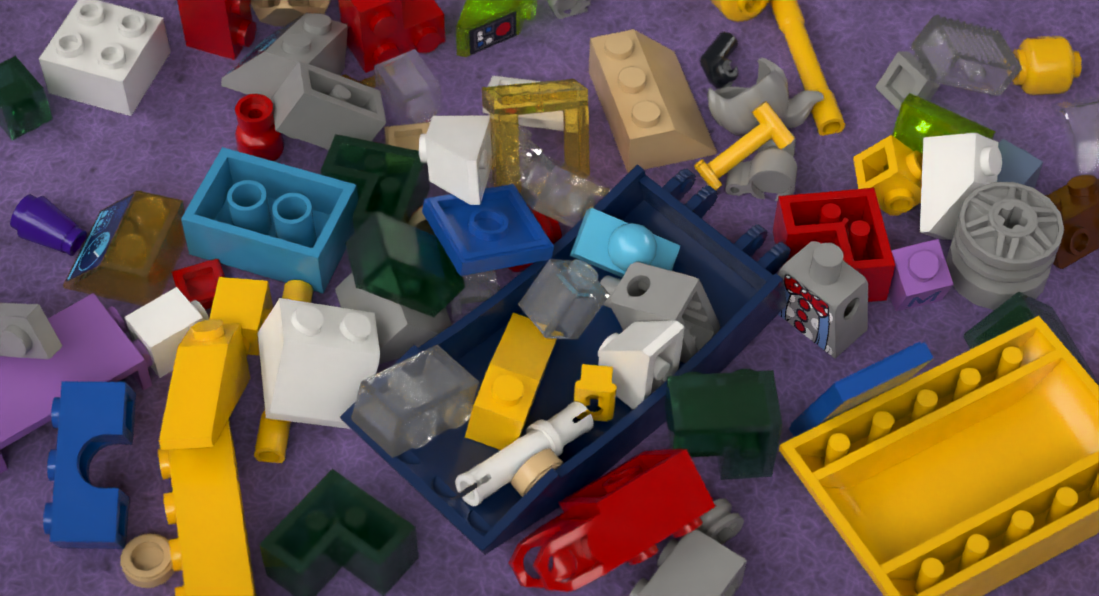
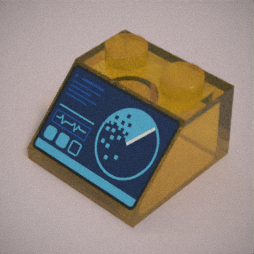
(130, 249)

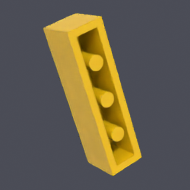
(209, 519)

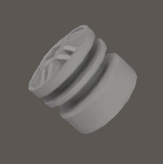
(1004, 243)

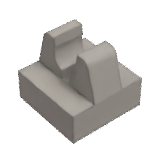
(905, 77)

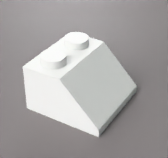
(315, 360)

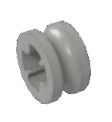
(720, 523)

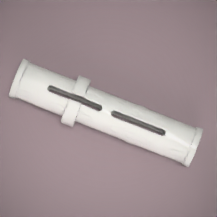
(540, 435)

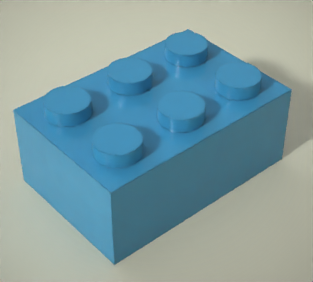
(270, 219)

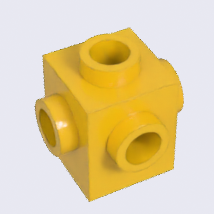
(894, 174)

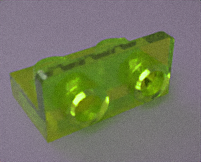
(925, 119)

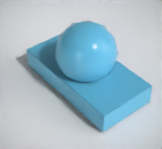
(617, 244)

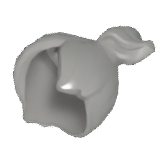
(733, 105)

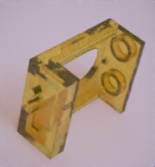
(509, 101)

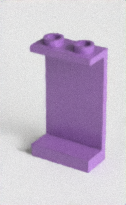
(91, 352)

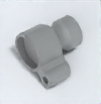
(769, 171)

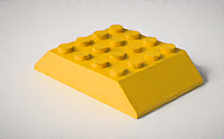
(963, 468)

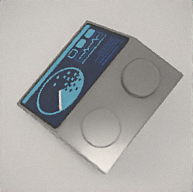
(308, 38)

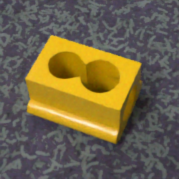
(598, 385)

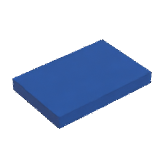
(863, 386)

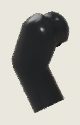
(716, 61)

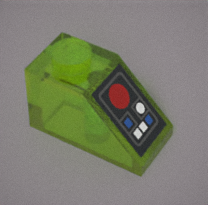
(490, 22)

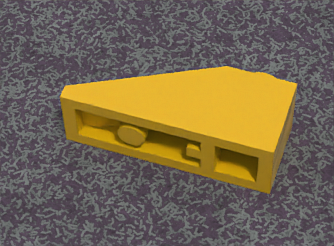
(510, 384)
(204, 385)

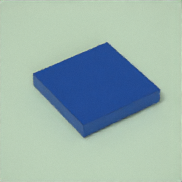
(488, 235)

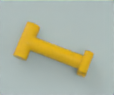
(769, 128)

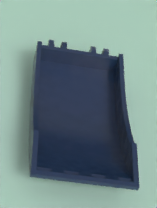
(742, 295)

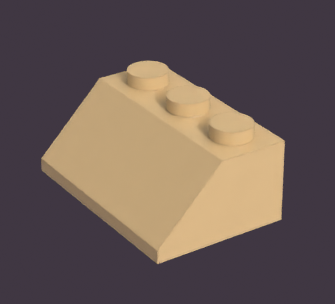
(647, 101)

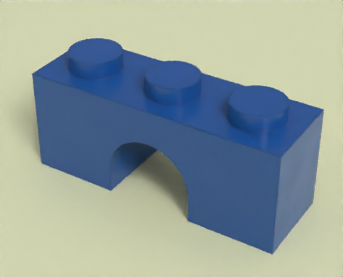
(87, 421)

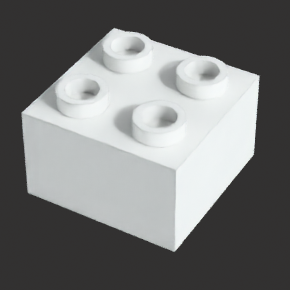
(105, 55)

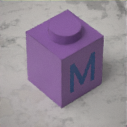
(919, 275)

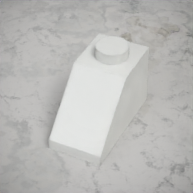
(458, 155)
(950, 173)
(642, 358)

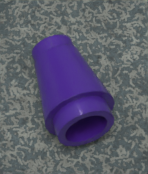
(46, 225)

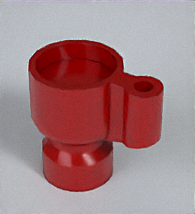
(256, 128)

